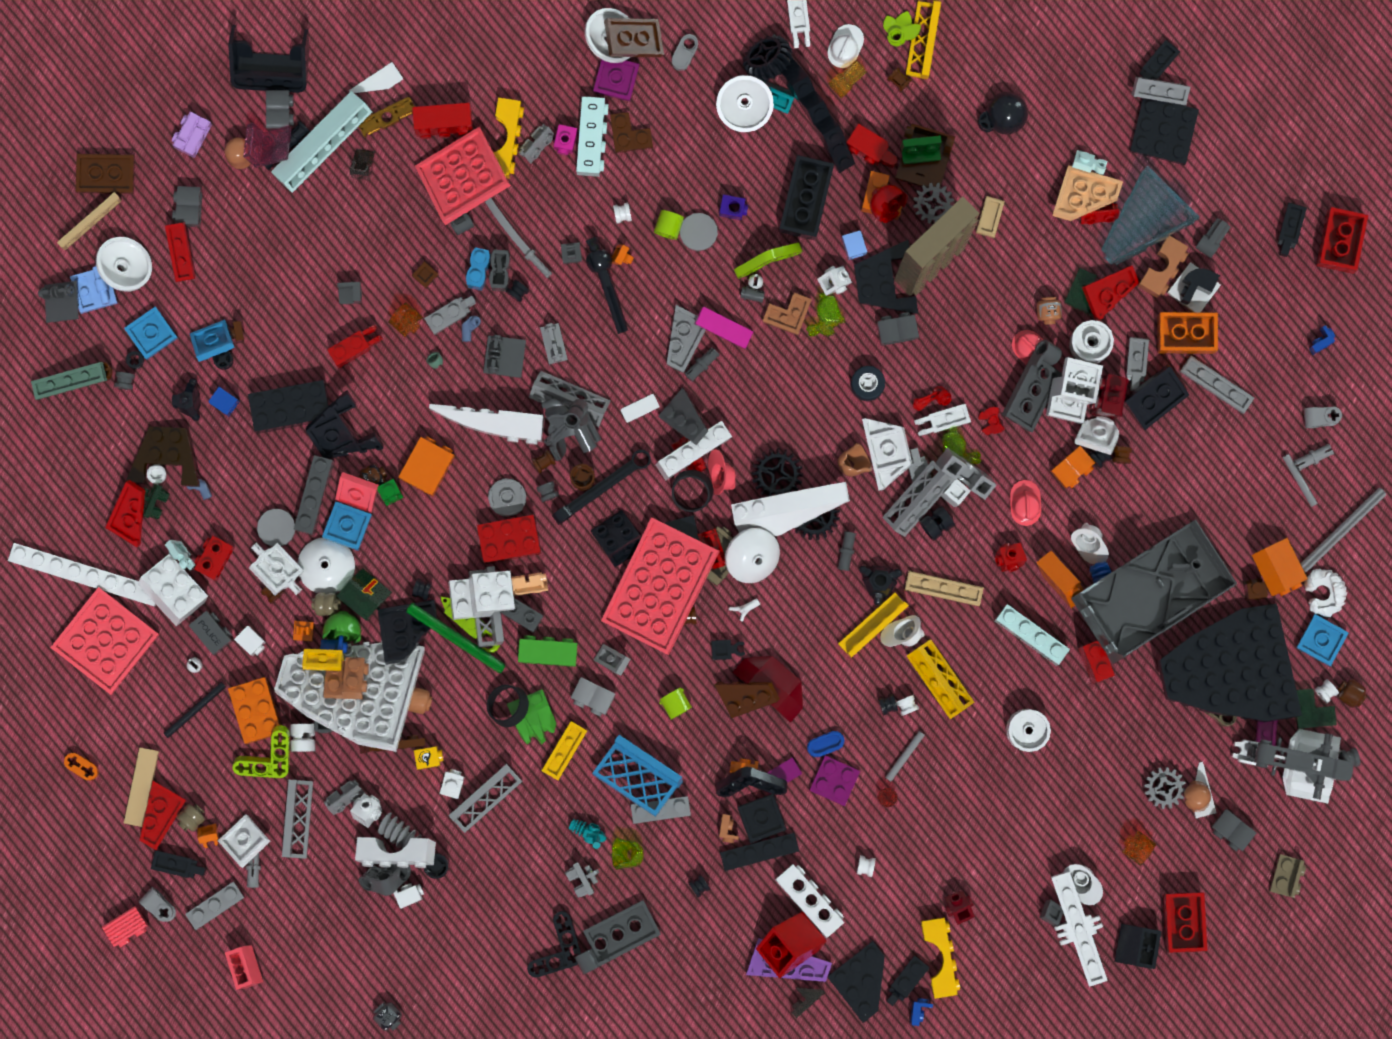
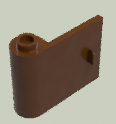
(931, 171)

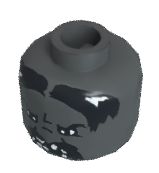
(387, 1016)

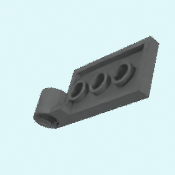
(1042, 357)
(595, 958)

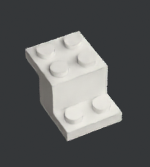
(1074, 390)
(481, 595)

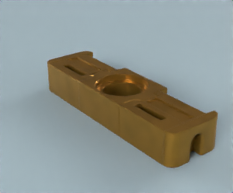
(398, 110)

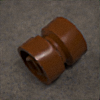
(582, 477)

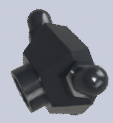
(188, 400)
(879, 581)

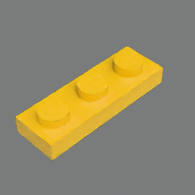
(564, 750)

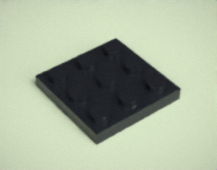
(1164, 131)

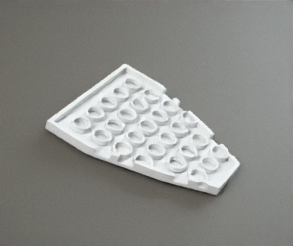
(368, 721)

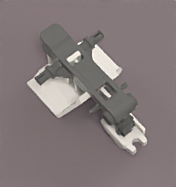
(1309, 763)

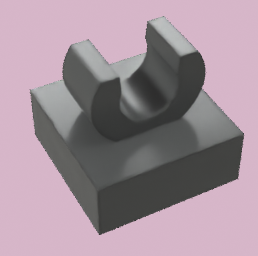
(571, 253)
(1051, 913)

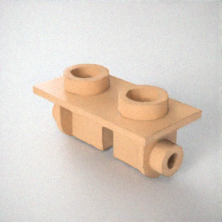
(536, 584)

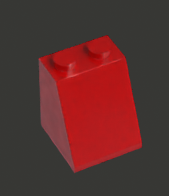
(790, 944)

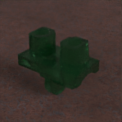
(155, 494)

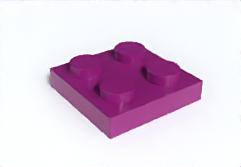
(616, 79)
(834, 780)

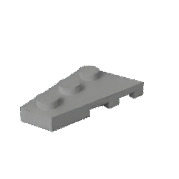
(684, 339)

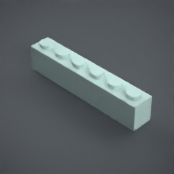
(321, 141)

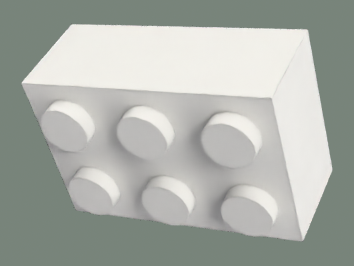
(172, 590)

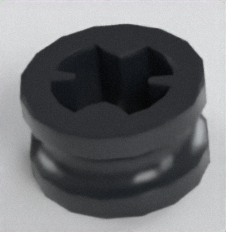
(129, 360)

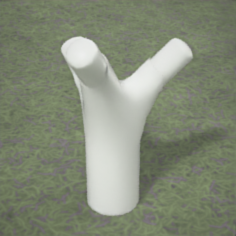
(744, 609)

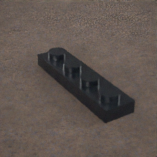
(759, 851)

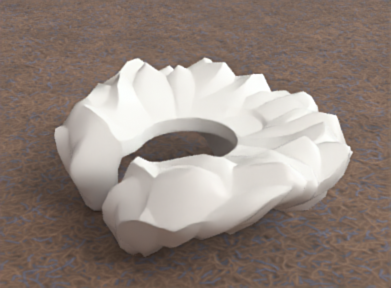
(1337, 592)

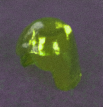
(619, 854)

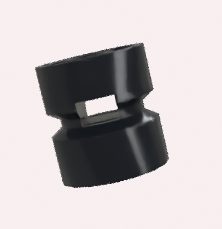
(932, 528)
(440, 867)

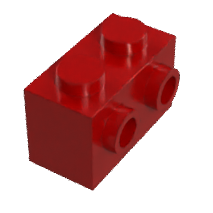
(213, 558)

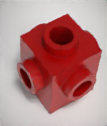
(1010, 557)

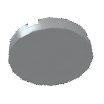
(698, 232)
(507, 497)
(276, 527)

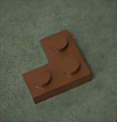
(628, 140)

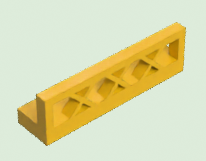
(929, 45)
(873, 625)
(938, 681)

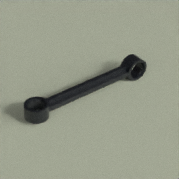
(569, 510)

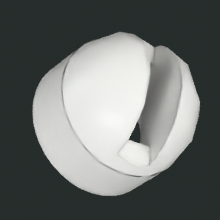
(759, 281)
(197, 661)

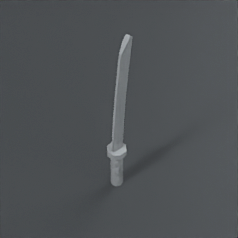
(529, 254)

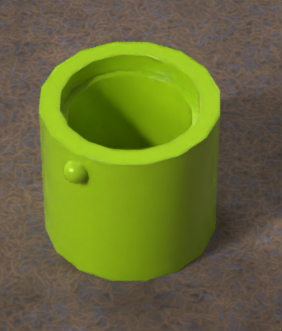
(668, 224)
(675, 703)

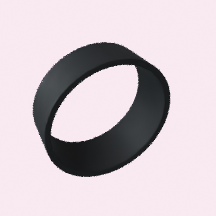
(698, 475)
(518, 715)

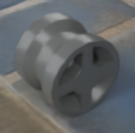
(124, 381)
(547, 491)
(1351, 756)

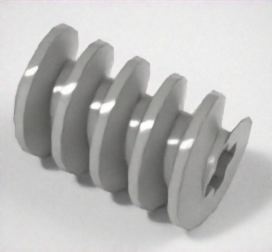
(395, 831)

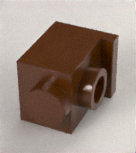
(1255, 589)

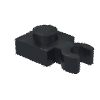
(723, 649)

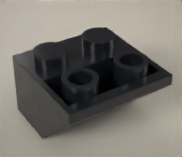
(1137, 946)

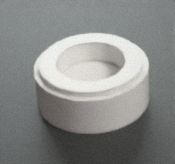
(156, 474)

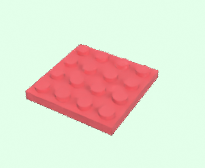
(462, 175)
(105, 641)

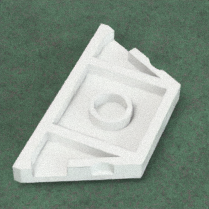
(887, 451)

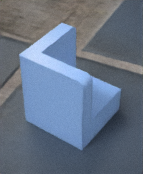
(854, 245)

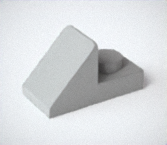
(612, 659)

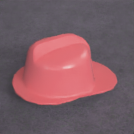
(1024, 344)
(721, 473)
(1025, 502)

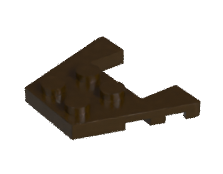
(165, 447)

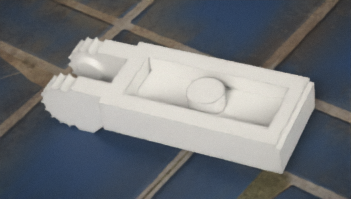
(799, 20)
(945, 419)

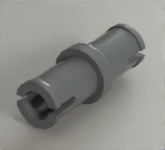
(701, 364)
(846, 551)

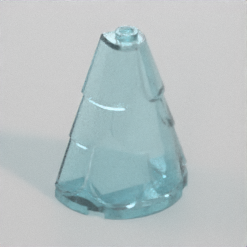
(1146, 218)

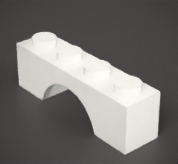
(690, 452)
(416, 852)

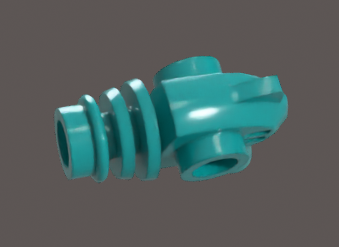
(591, 832)

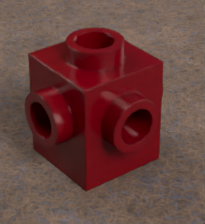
(959, 903)

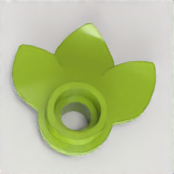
(900, 26)

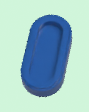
(825, 744)

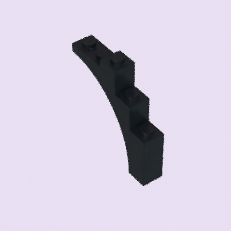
(818, 114)

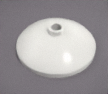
(596, 33)
(744, 116)
(128, 256)
(744, 551)
(339, 570)

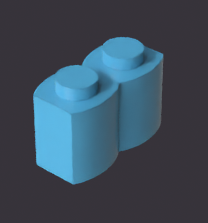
(480, 263)

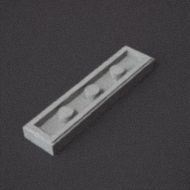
(1217, 385)

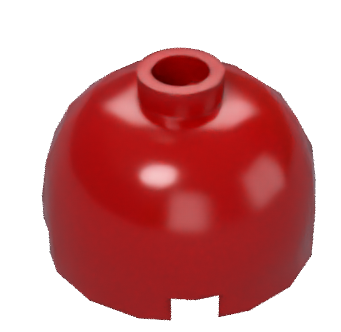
(886, 202)

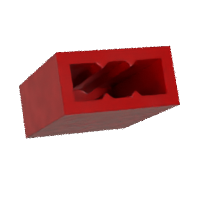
(1096, 662)

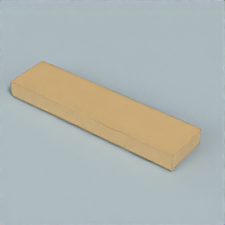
(89, 221)
(943, 588)
(141, 786)

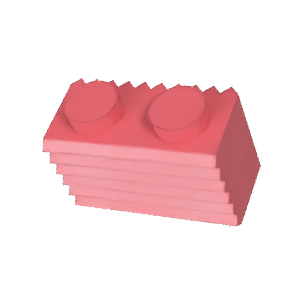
(125, 926)

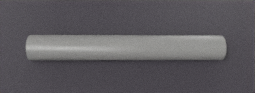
(1299, 479)
(905, 755)

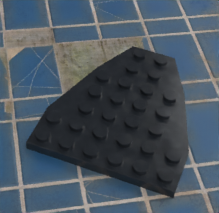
(1235, 668)

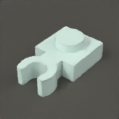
(1087, 162)
(179, 551)

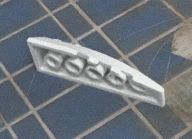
(505, 424)
(788, 510)

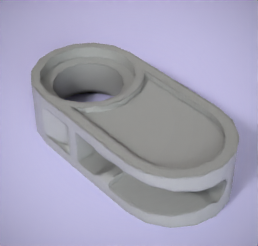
(683, 56)

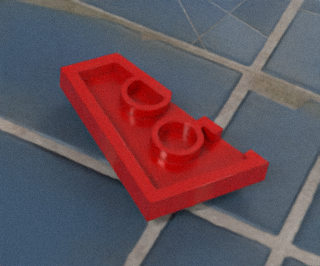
(1109, 290)
(128, 514)
(160, 813)

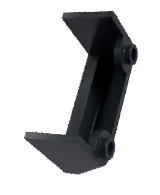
(268, 71)

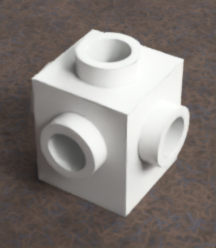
(834, 280)
(366, 810)

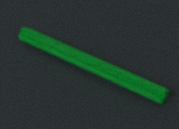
(455, 638)

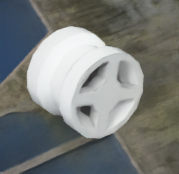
(622, 213)
(1326, 691)
(907, 705)
(866, 866)

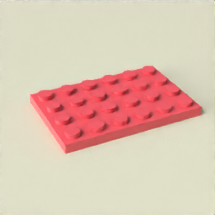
(660, 586)

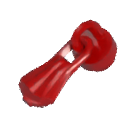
(942, 397)

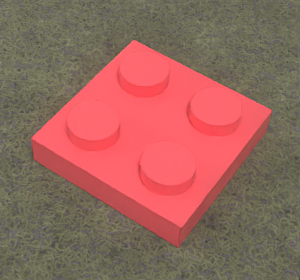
(356, 492)

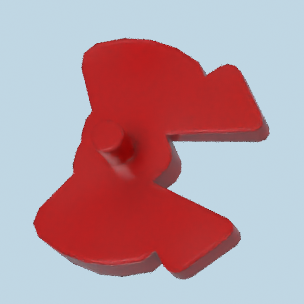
(994, 420)

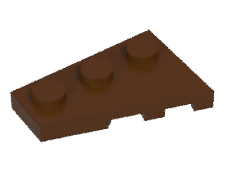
(746, 697)
(411, 742)

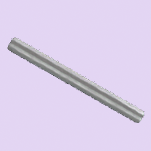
(1343, 529)

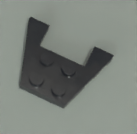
(876, 281)
(334, 436)

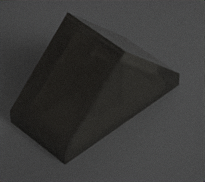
(362, 164)

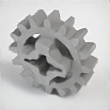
(931, 211)
(1167, 797)

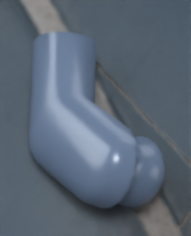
(468, 326)
(204, 490)

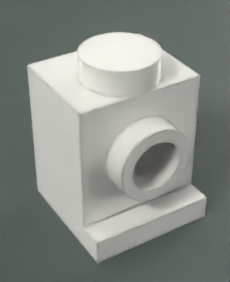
(408, 895)

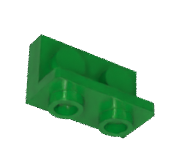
(921, 150)

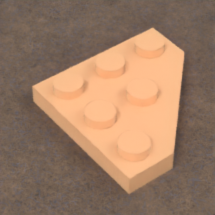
(1085, 193)

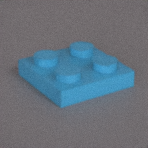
(150, 333)
(211, 340)
(347, 526)
(1322, 640)

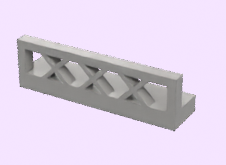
(543, 392)
(920, 502)
(495, 621)
(477, 795)
(290, 819)

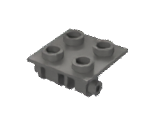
(60, 301)
(504, 356)

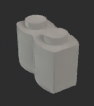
(592, 696)

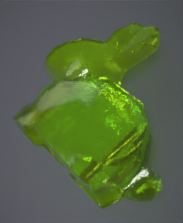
(828, 316)
(957, 444)

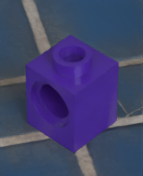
(727, 201)

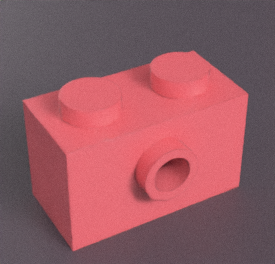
(243, 967)

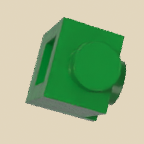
(390, 492)

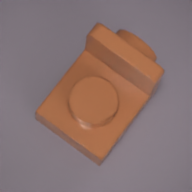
(726, 825)

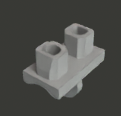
(576, 872)

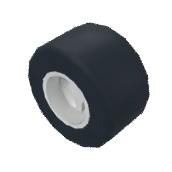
(867, 383)

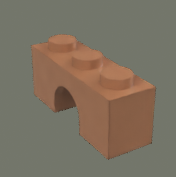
(1156, 282)

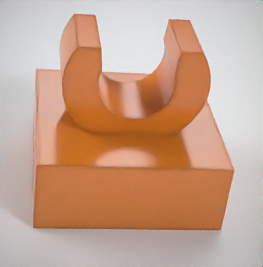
(620, 255)
(303, 631)
(207, 834)

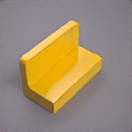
(322, 659)

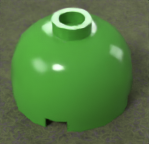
(342, 624)

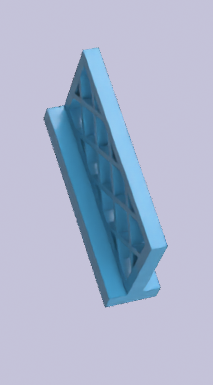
(650, 765)

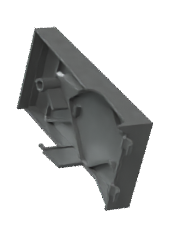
(1154, 591)

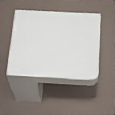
(955, 493)

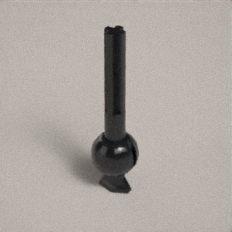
(599, 262)

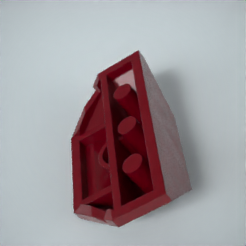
(784, 681)

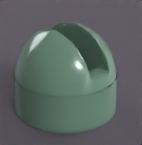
(434, 360)

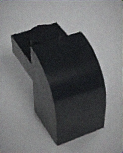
(1198, 279)

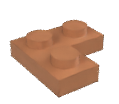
(790, 319)

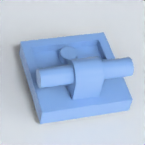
(93, 291)

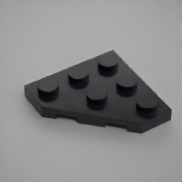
(402, 631)
(861, 981)

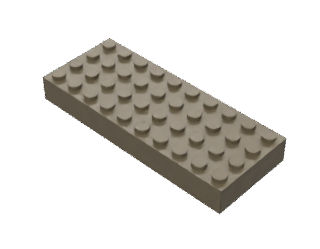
(937, 247)

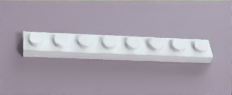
(78, 573)

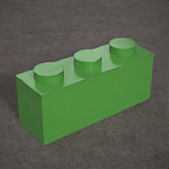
(548, 651)

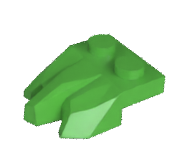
(537, 720)

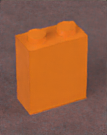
(427, 465)
(1280, 568)
(1059, 577)

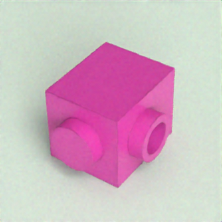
(565, 139)

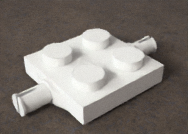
(276, 569)

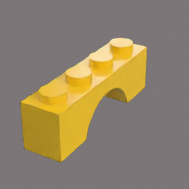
(508, 113)
(944, 982)

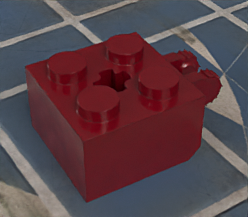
(1110, 397)

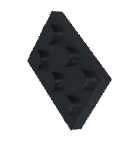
(1156, 397)

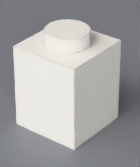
(250, 641)

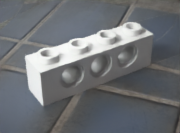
(826, 926)

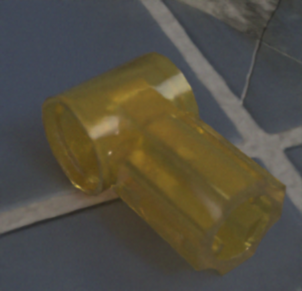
(844, 81)

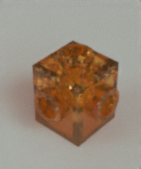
(405, 320)
(1138, 847)

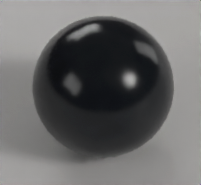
(1007, 112)

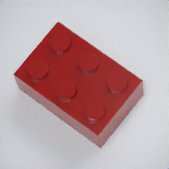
(442, 120)
(1342, 240)
(509, 539)
(1185, 922)

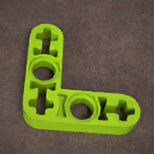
(767, 257)
(271, 764)

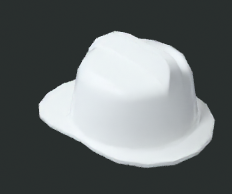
(845, 46)
(1090, 544)
(903, 631)
(1086, 884)

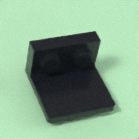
(617, 538)

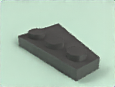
(684, 418)

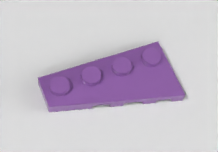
(811, 969)

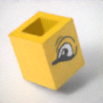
(428, 758)

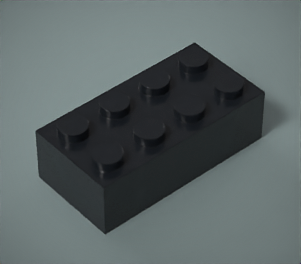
(806, 197)
(287, 406)

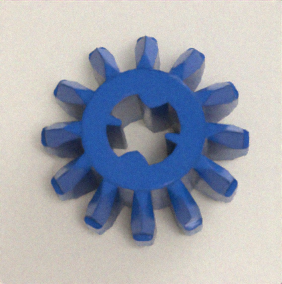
(1099, 571)

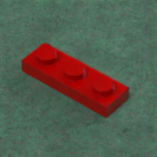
(180, 251)

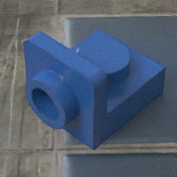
(1320, 343)
(335, 644)
(917, 1014)

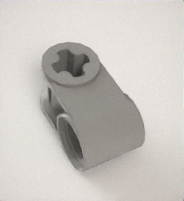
(1318, 417)
(155, 903)

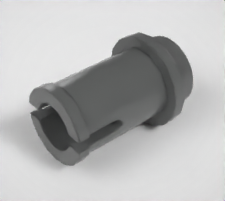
(752, 294)

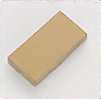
(990, 217)

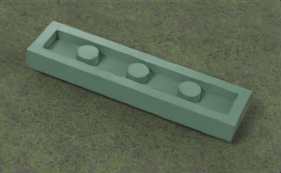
(69, 380)

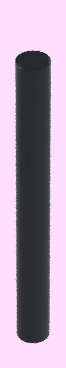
(194, 710)

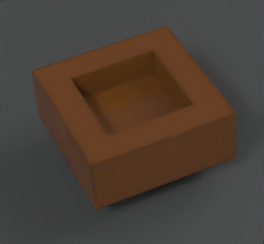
(425, 275)
(236, 332)

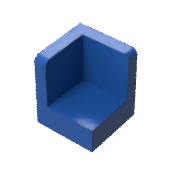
(224, 401)

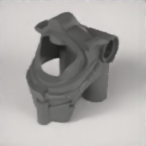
(567, 420)

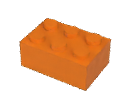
(1187, 333)
(255, 710)

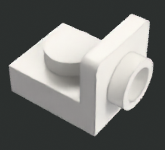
(452, 784)

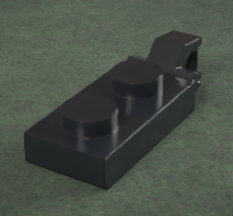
(1159, 61)
(1291, 227)
(176, 865)
(907, 980)

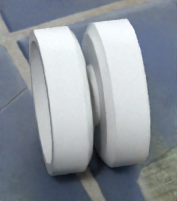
(1099, 334)
(1019, 722)

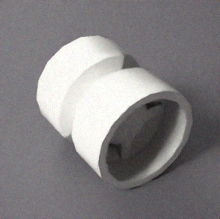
(303, 744)

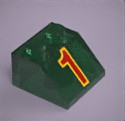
(364, 594)

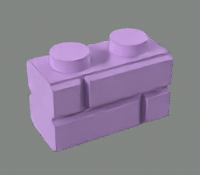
(192, 134)

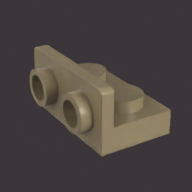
(1287, 876)

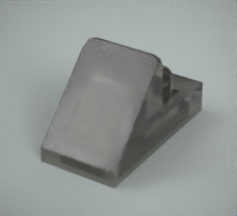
(811, 996)

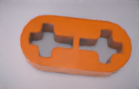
(84, 763)

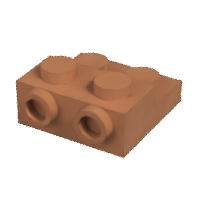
(349, 682)

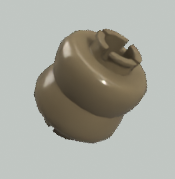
(325, 604)
(190, 817)

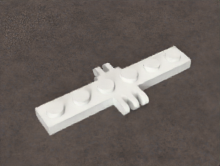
(1079, 928)

